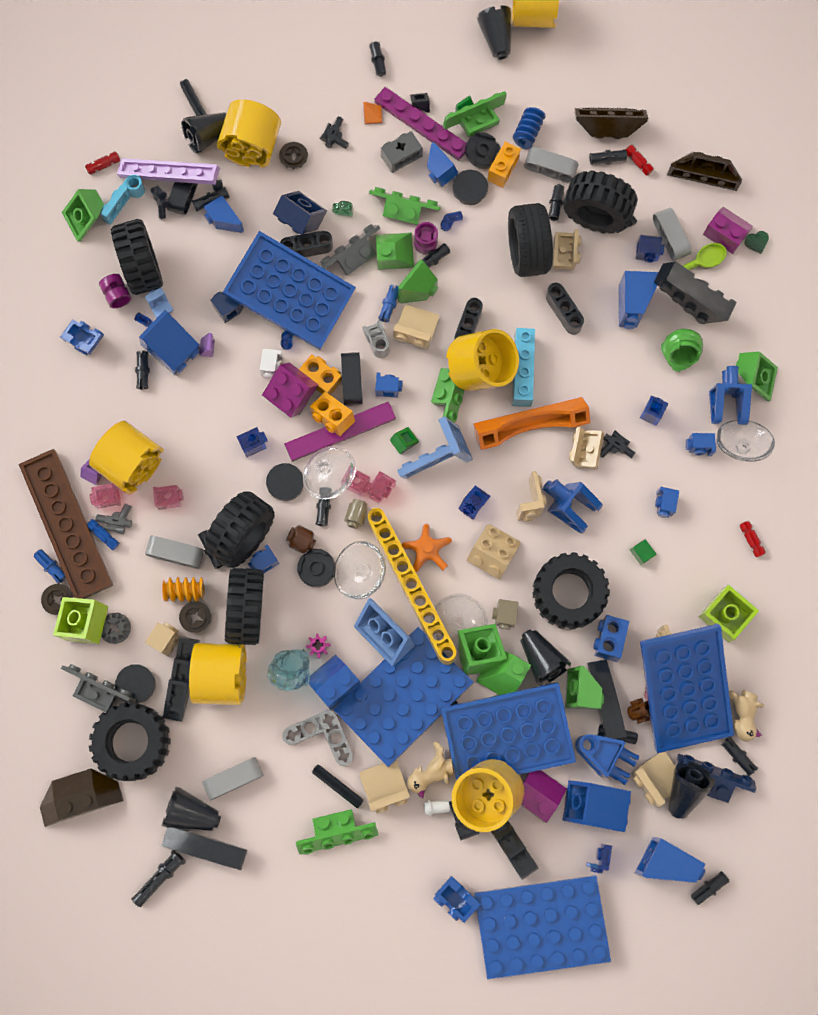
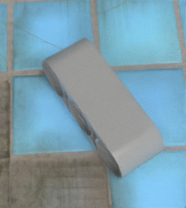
(551, 164)
(672, 234)
(174, 552)
(232, 778)

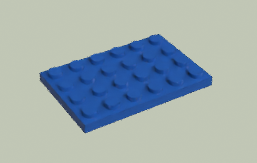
(289, 290)
(687, 688)
(402, 700)
(517, 727)
(542, 927)

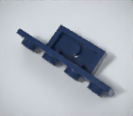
(724, 779)

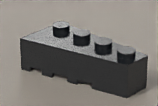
(693, 294)

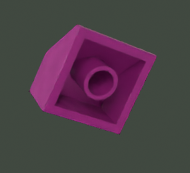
(727, 229)
(542, 794)

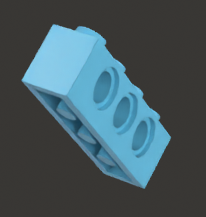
(524, 379)

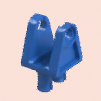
(730, 386)
(562, 501)
(604, 754)

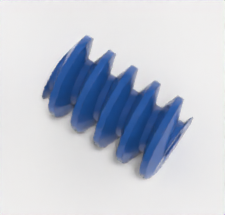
(528, 127)

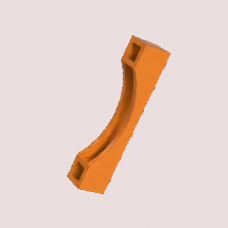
(562, 414)

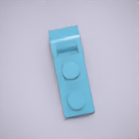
(121, 196)

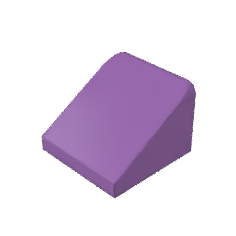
(207, 345)
(90, 474)

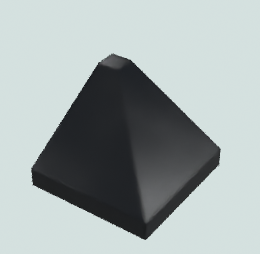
(421, 101)

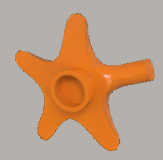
(427, 549)

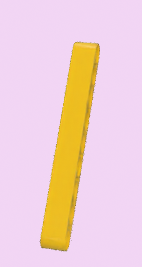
(412, 594)

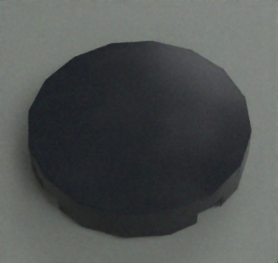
(481, 150)
(470, 187)
(284, 482)
(316, 568)
(136, 680)

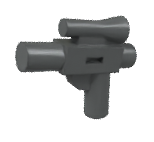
(117, 521)

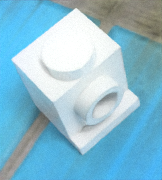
(270, 362)

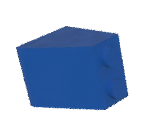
(634, 296)
(169, 343)
(333, 681)
(597, 805)
(669, 863)

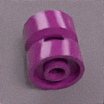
(425, 237)
(115, 291)

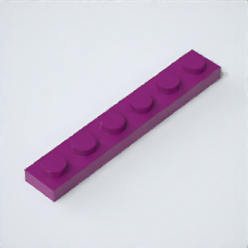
(421, 123)

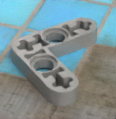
(320, 728)

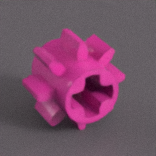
(322, 649)

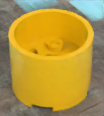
(534, 13)
(249, 133)
(482, 360)
(125, 456)
(218, 674)
(476, 806)

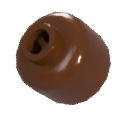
(300, 539)

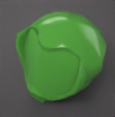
(682, 348)

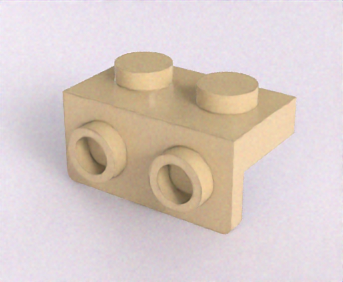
(565, 250)
(586, 448)

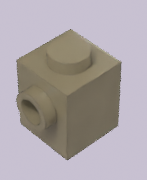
(505, 614)

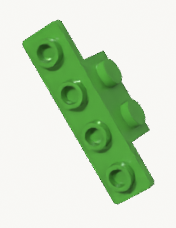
(476, 116)
(402, 207)
(447, 395)
(335, 831)

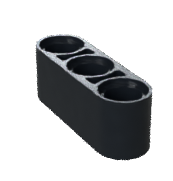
(181, 197)
(313, 239)
(469, 317)
(565, 317)
(351, 378)

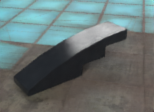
(178, 684)
(610, 711)
(204, 848)
(515, 850)

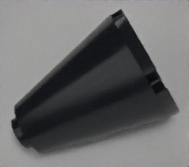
(497, 30)
(202, 130)
(545, 659)
(689, 787)
(189, 812)

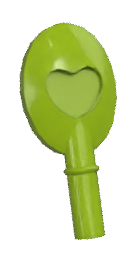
(708, 256)

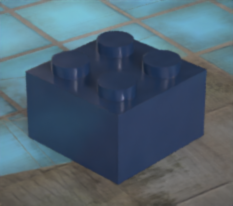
(299, 212)

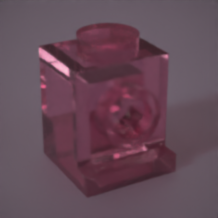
(362, 486)
(380, 487)
(99, 492)
(171, 502)

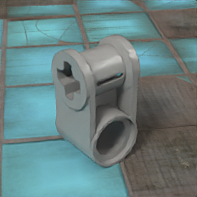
(376, 336)

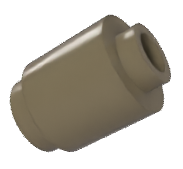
(356, 513)

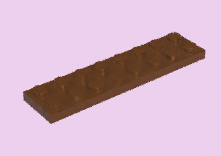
(65, 525)

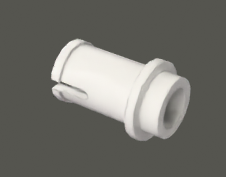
(436, 807)

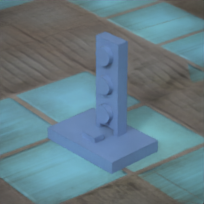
(456, 447)

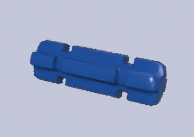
(102, 534)

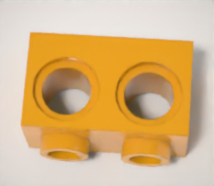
(504, 164)
(321, 374)
(333, 411)

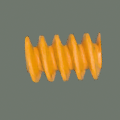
(181, 590)

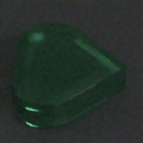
(343, 208)
(757, 241)

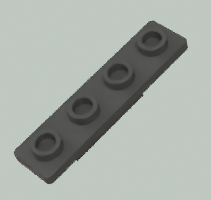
(354, 253)
(95, 692)

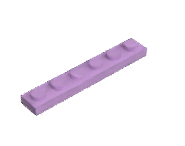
(169, 171)

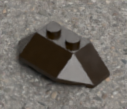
(610, 121)
(706, 170)
(79, 795)

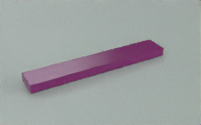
(323, 438)

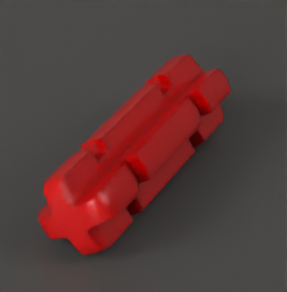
(639, 160)
(102, 162)
(752, 538)

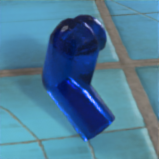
(449, 219)
(142, 319)
(286, 340)

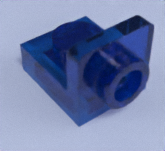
(474, 502)
(603, 855)

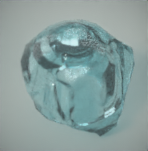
(289, 670)

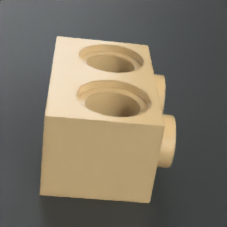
(163, 638)

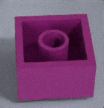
(289, 389)

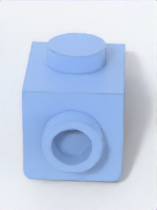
(158, 302)

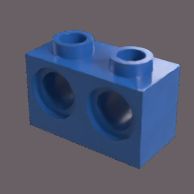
(616, 639)

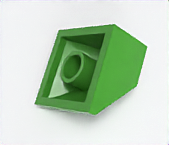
(82, 211)
(394, 251)
(418, 284)
(758, 371)
(480, 649)
(505, 676)
(582, 690)

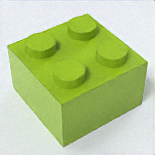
(730, 612)
(80, 620)

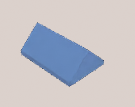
(383, 633)

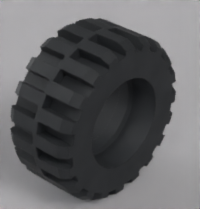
(600, 202)
(136, 256)
(239, 529)
(589, 573)
(244, 606)
(103, 742)

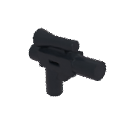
(334, 135)
(160, 198)
(616, 444)

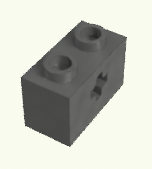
(401, 151)

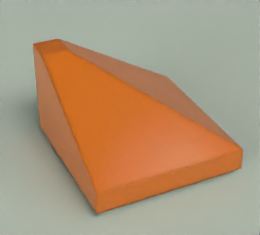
(372, 113)

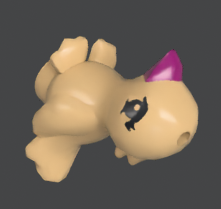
(746, 708)
(436, 771)

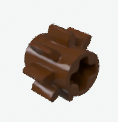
(639, 711)

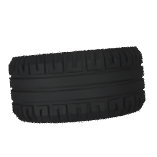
(530, 240)

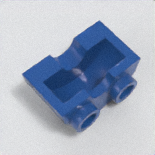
(81, 337)
(457, 899)

